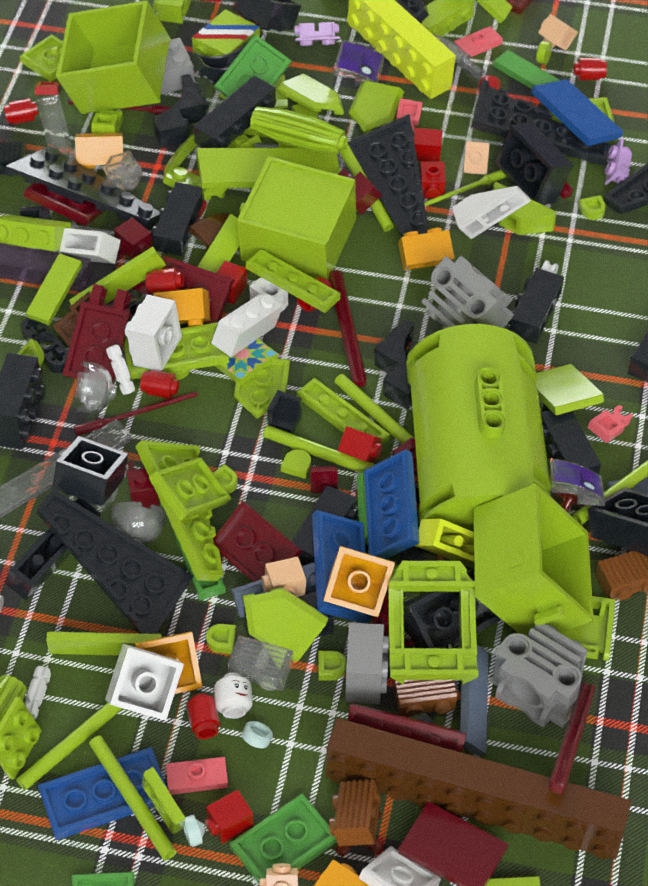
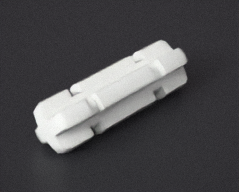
(120, 369)
(37, 690)

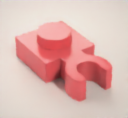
(410, 107)
(609, 425)

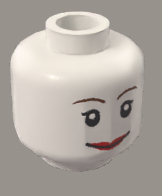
(233, 695)

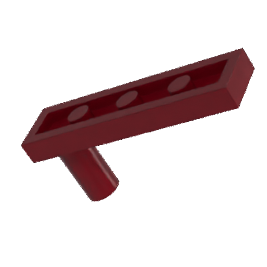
(407, 727)

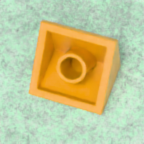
(358, 581)
(180, 648)

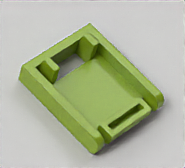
(596, 635)

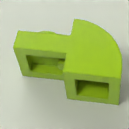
(107, 121)

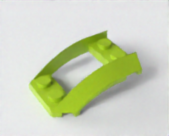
(174, 173)
(433, 662)

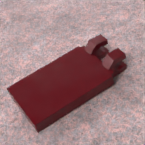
(194, 278)
(96, 330)

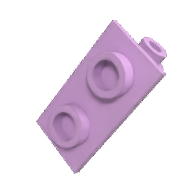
(308, 34)
(618, 163)

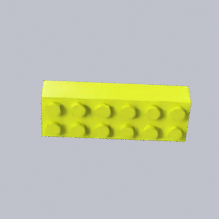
(404, 43)

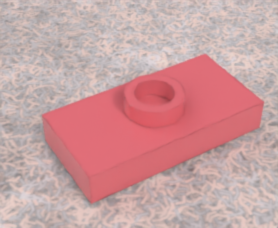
(479, 41)
(197, 775)

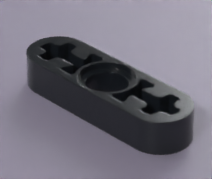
(44, 335)

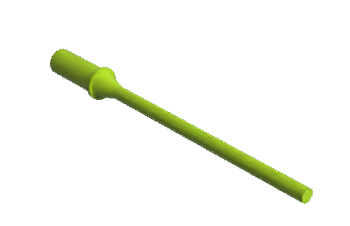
(486, 180)

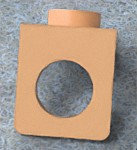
(476, 157)

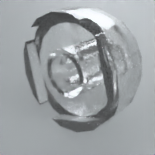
(94, 388)
(137, 521)

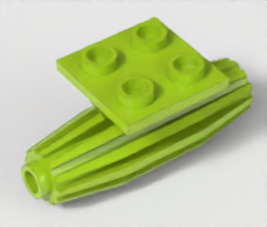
(298, 130)
(17, 726)

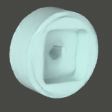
(257, 734)
(193, 830)

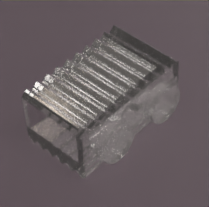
(261, 663)

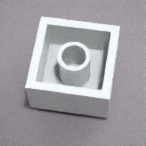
(153, 332)
(144, 682)

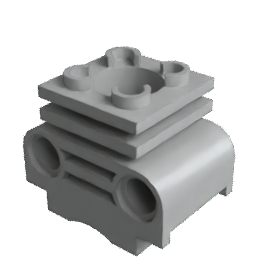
(468, 296)
(539, 674)

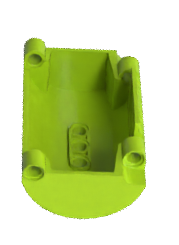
(474, 420)

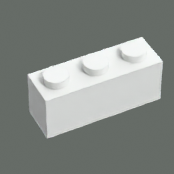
(247, 324)

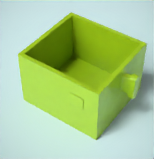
(113, 57)
(298, 216)
(532, 562)

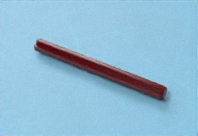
(348, 330)
(571, 739)

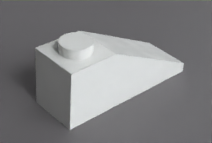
(487, 208)

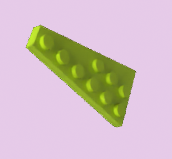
(195, 532)

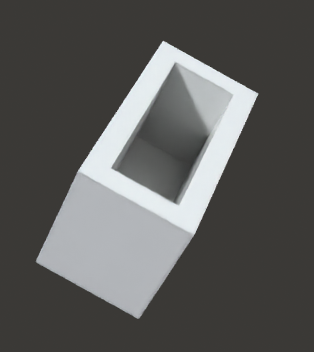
(90, 244)

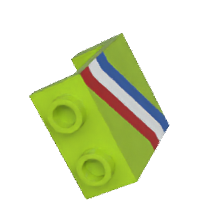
(223, 35)

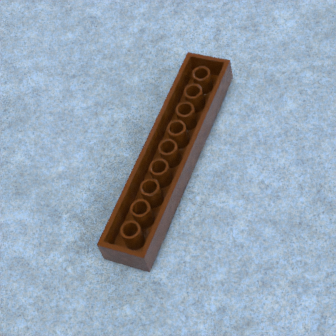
(478, 789)

